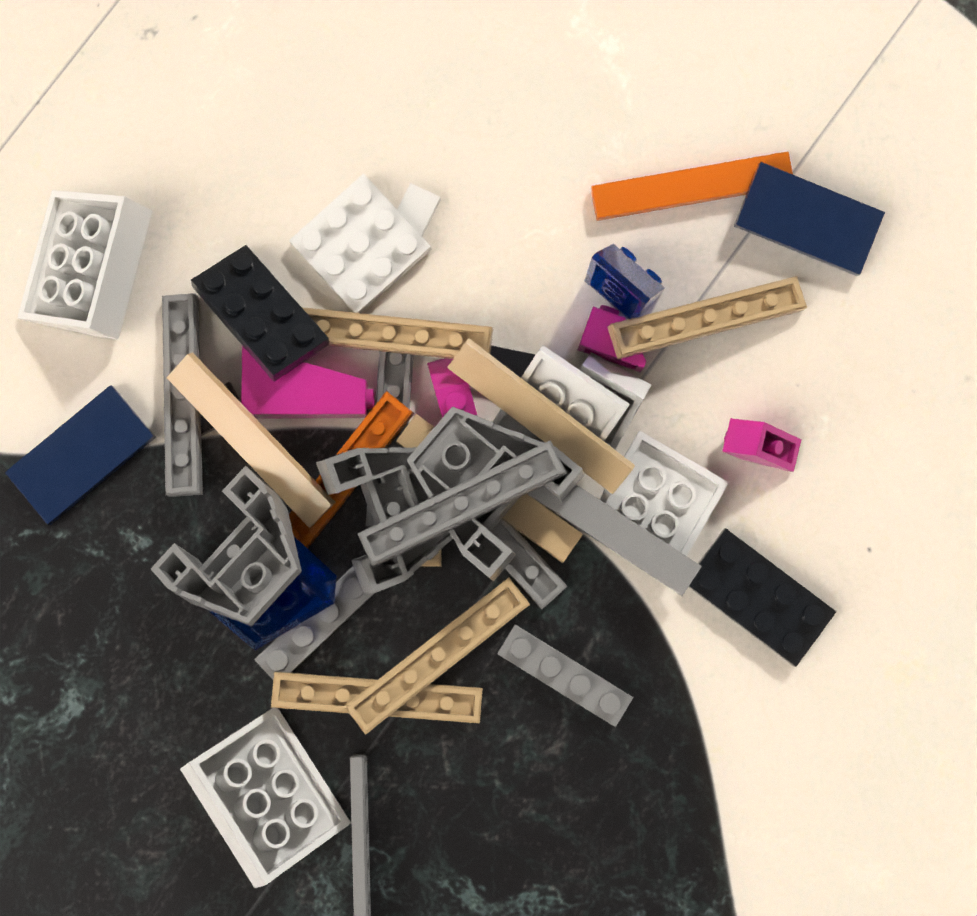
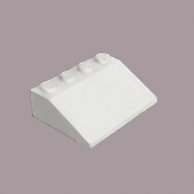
(85, 263)
(265, 797)

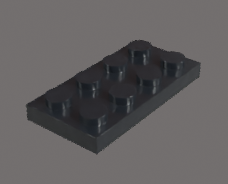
(260, 312)
(761, 597)

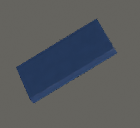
(809, 219)
(80, 455)

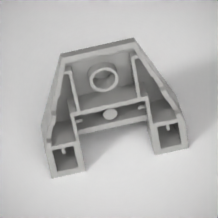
(464, 448)
(388, 490)
(248, 566)

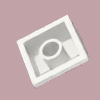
(621, 384)

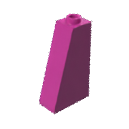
(303, 393)

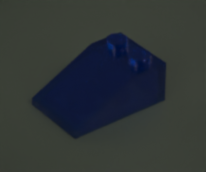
(623, 282)
(302, 599)

